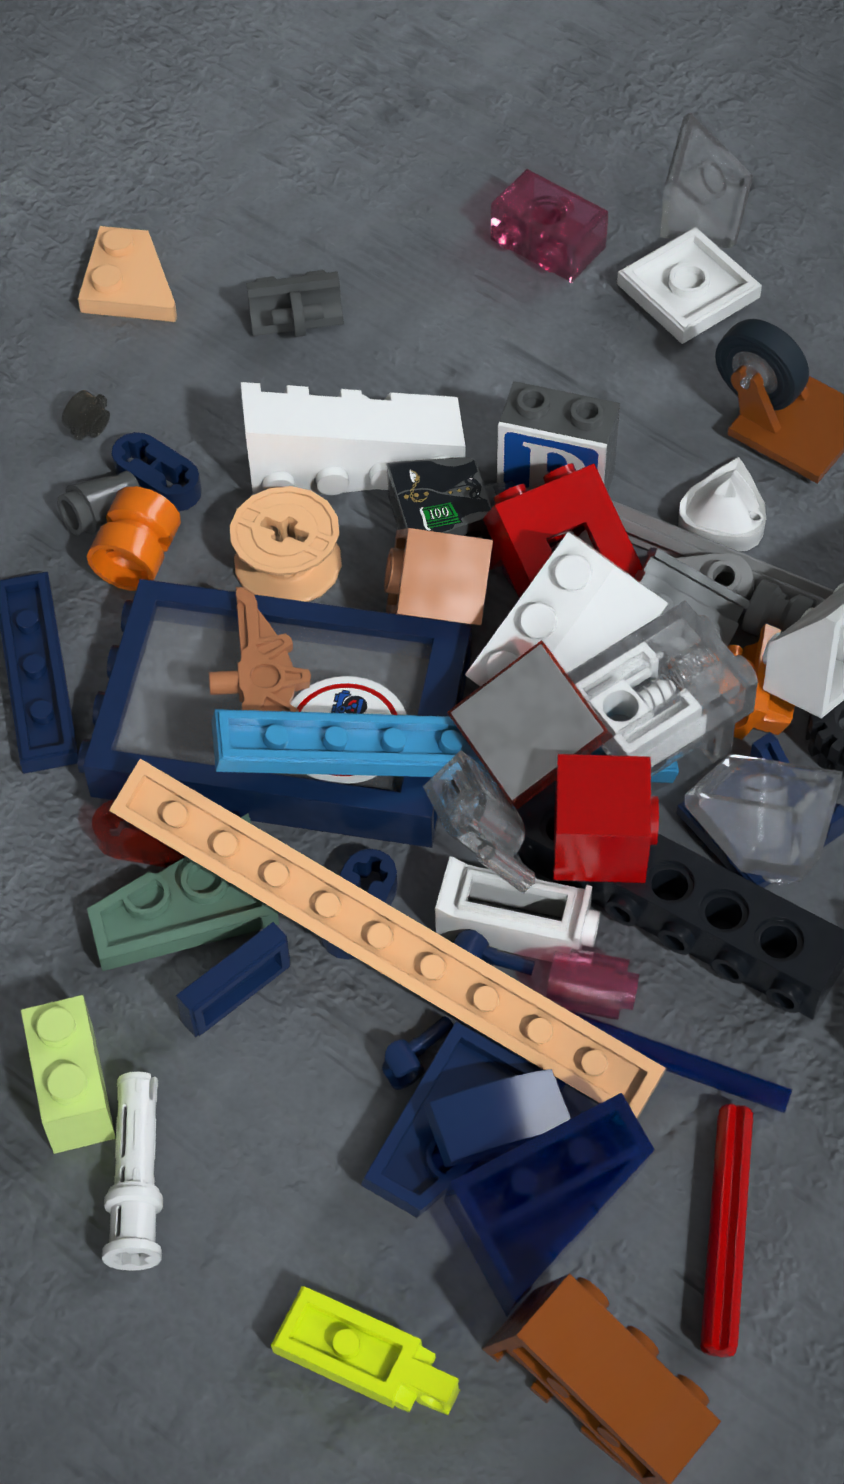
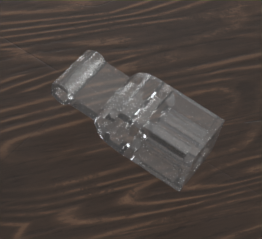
(480, 818)

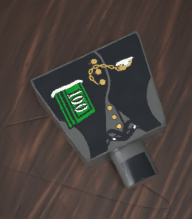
(441, 496)

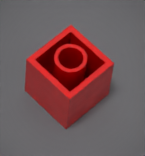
(604, 818)

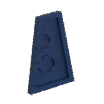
(409, 1163)

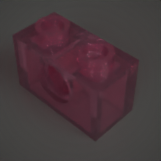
(548, 225)

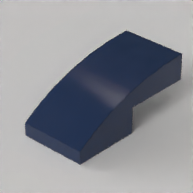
(495, 1116)

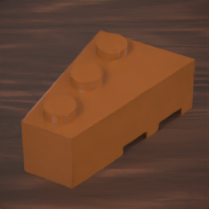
(607, 1379)

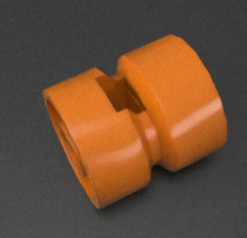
(134, 538)

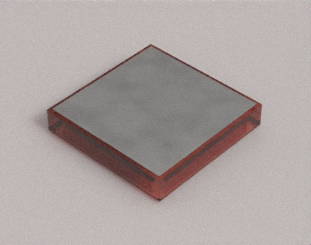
(526, 720)

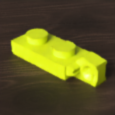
(363, 1354)

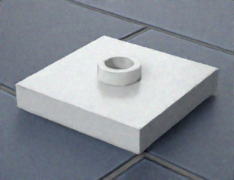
(689, 285)

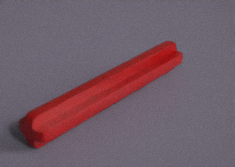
(727, 1231)

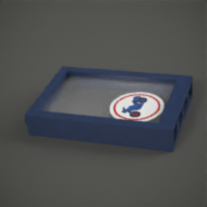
(357, 663)

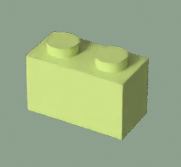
(67, 1074)

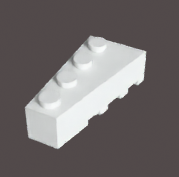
(345, 439)

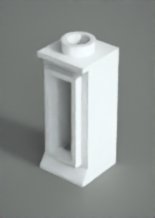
(509, 929)

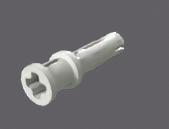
(134, 1197)

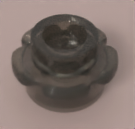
(86, 415)

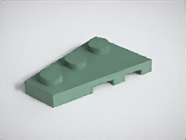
(173, 913)

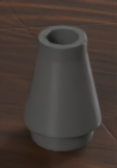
(88, 502)

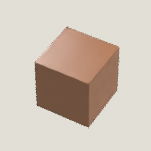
(437, 576)

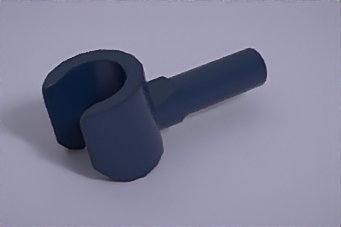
(478, 945)
(401, 1059)

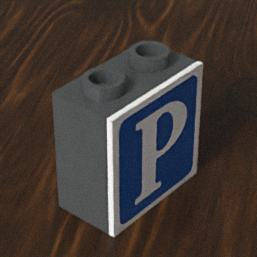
(552, 429)

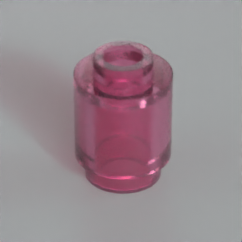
(592, 983)

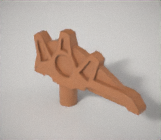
(265, 673)

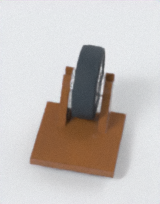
(779, 403)

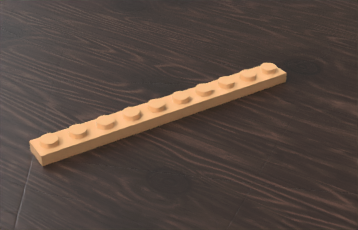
(387, 939)

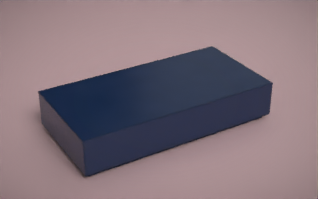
(234, 980)

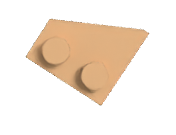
(126, 278)

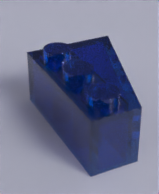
(545, 1194)

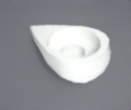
(725, 508)

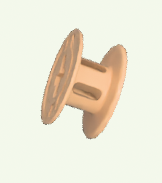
(286, 544)

